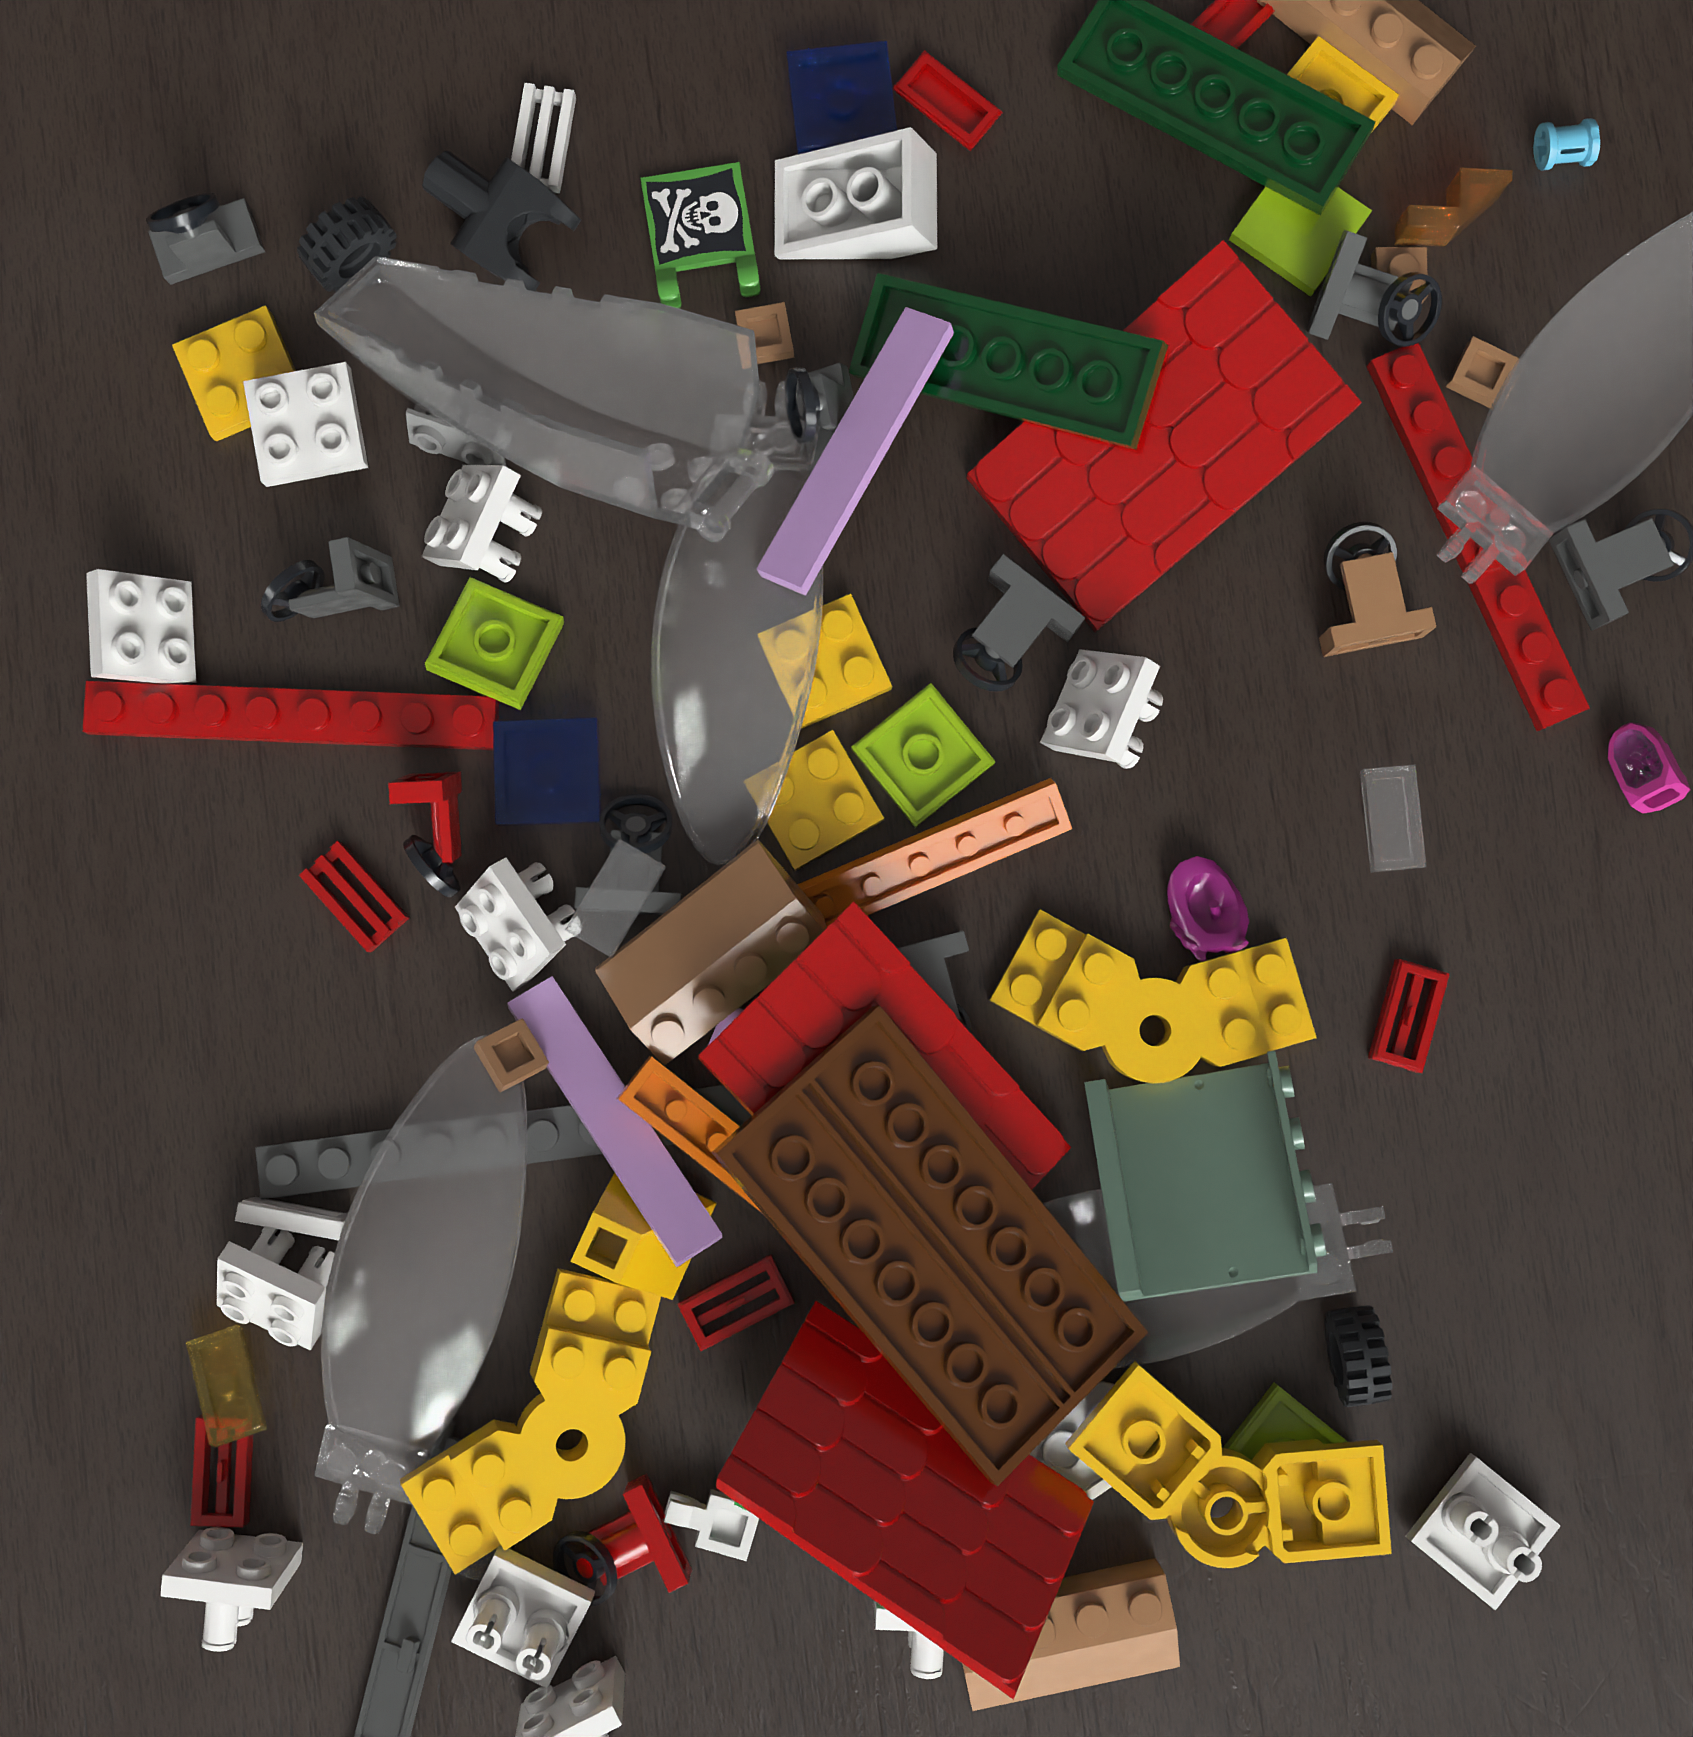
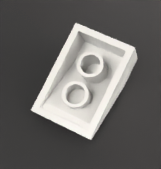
(858, 200)

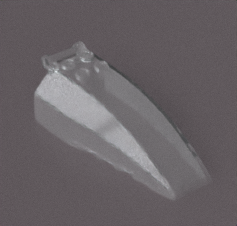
(580, 391)

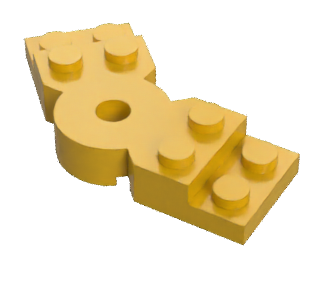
(1212, 1012)
(509, 1476)
(1291, 1497)

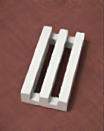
(547, 98)
(291, 1217)

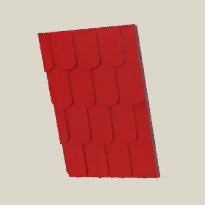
(1225, 420)
(828, 991)
(895, 1506)

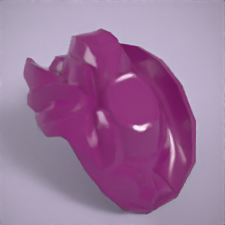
(1206, 908)

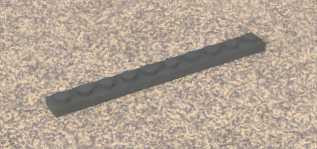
(345, 1159)

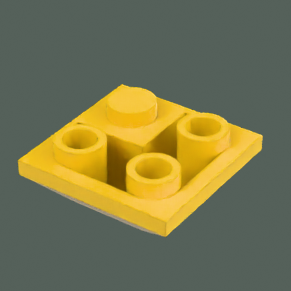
(625, 1248)

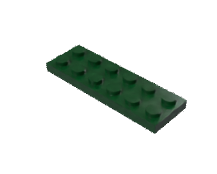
(1216, 99)
(1024, 361)

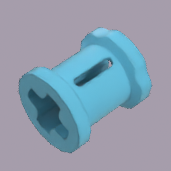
(1566, 144)

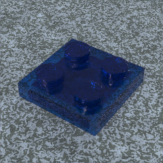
(840, 94)
(547, 772)

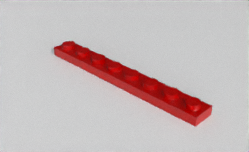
(1505, 600)
(289, 715)

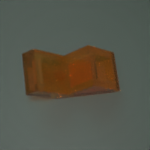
(1466, 199)

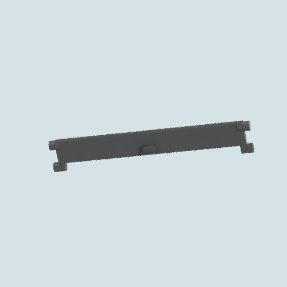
(407, 1628)

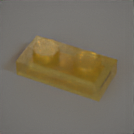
(226, 1385)

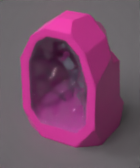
(1646, 768)

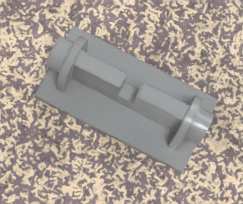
(437, 437)

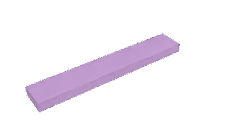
(855, 451)
(620, 1134)

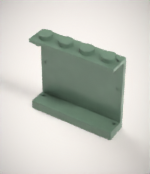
(1203, 1181)

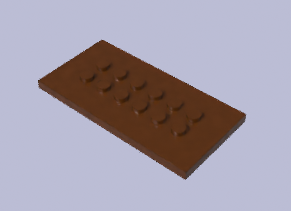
(932, 1243)

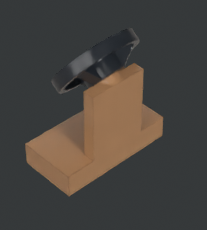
(1372, 596)

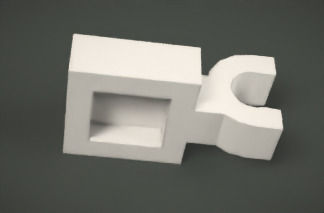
(719, 1523)

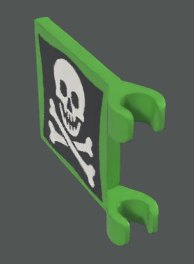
(697, 223)

